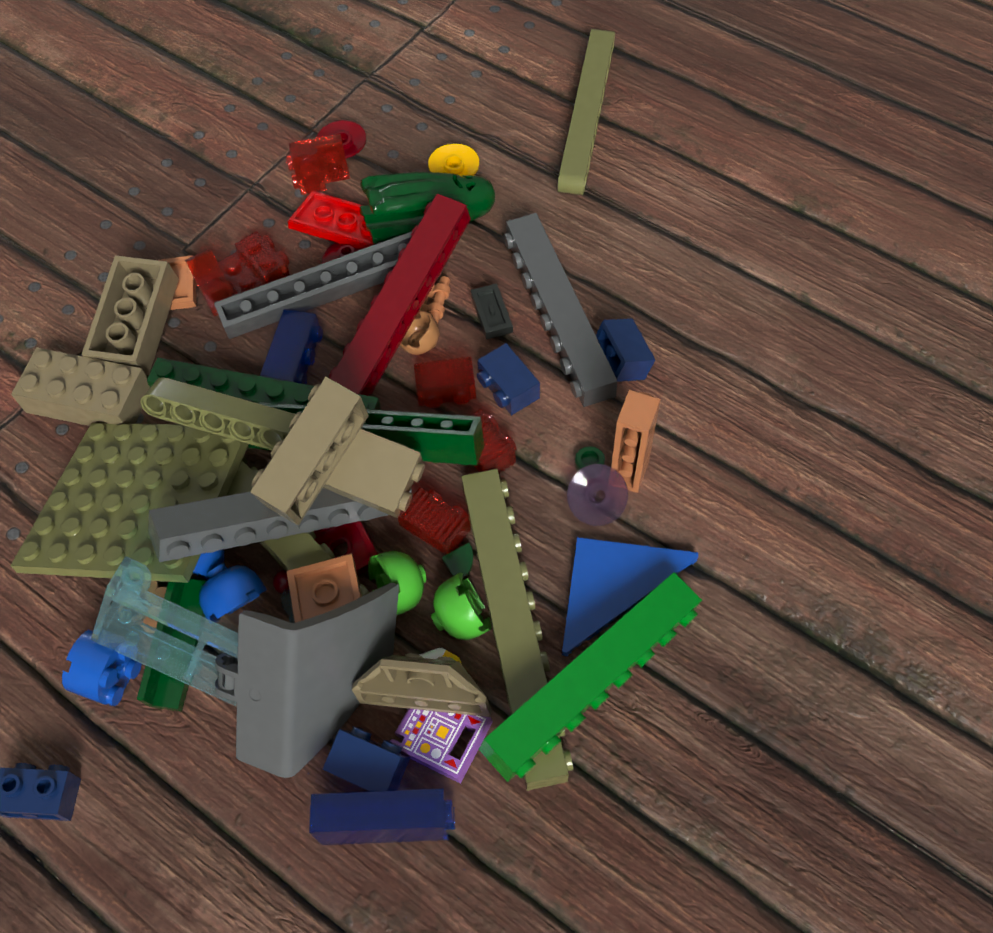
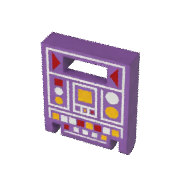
(432, 736)

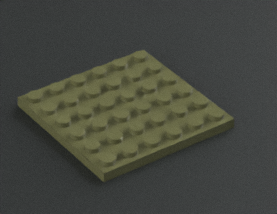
(107, 493)

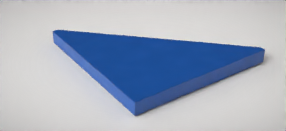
(611, 581)

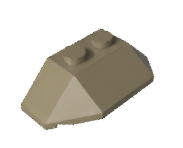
(422, 685)

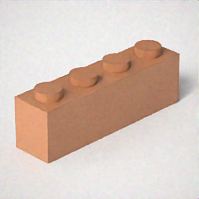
(635, 437)

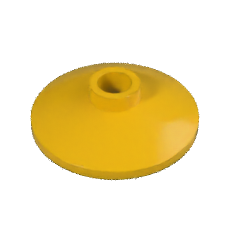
(454, 159)

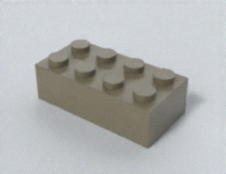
(132, 312)
(80, 389)
(310, 450)

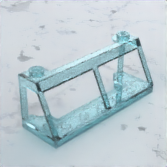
(123, 630)

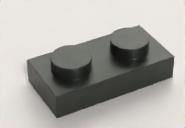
(491, 311)

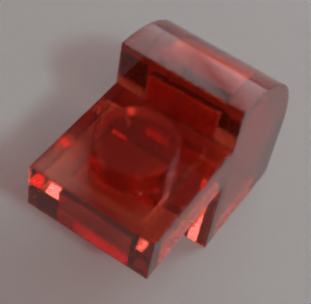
(209, 279)

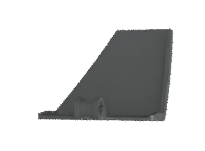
(300, 676)

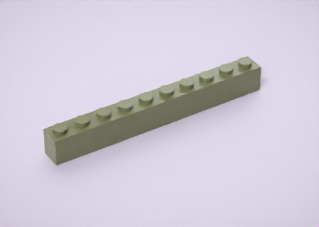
(510, 610)

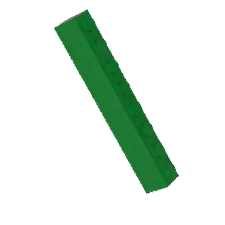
(588, 677)

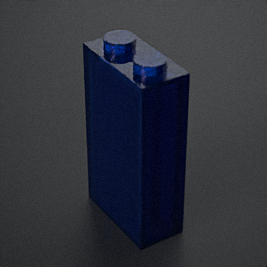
(381, 817)

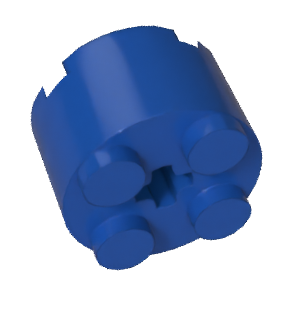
(98, 671)

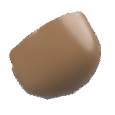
(421, 335)

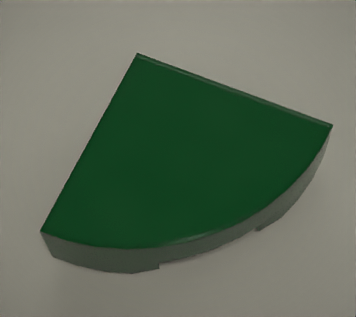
(459, 561)

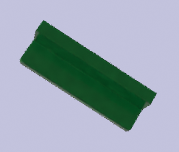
(157, 688)

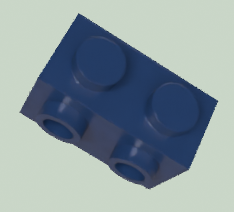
(625, 349)
(508, 379)
(366, 761)
(37, 792)

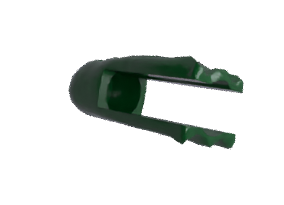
(400, 199)

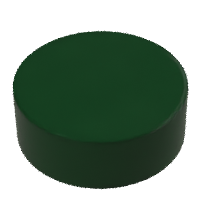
(588, 456)

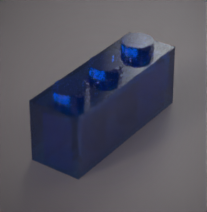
(293, 347)

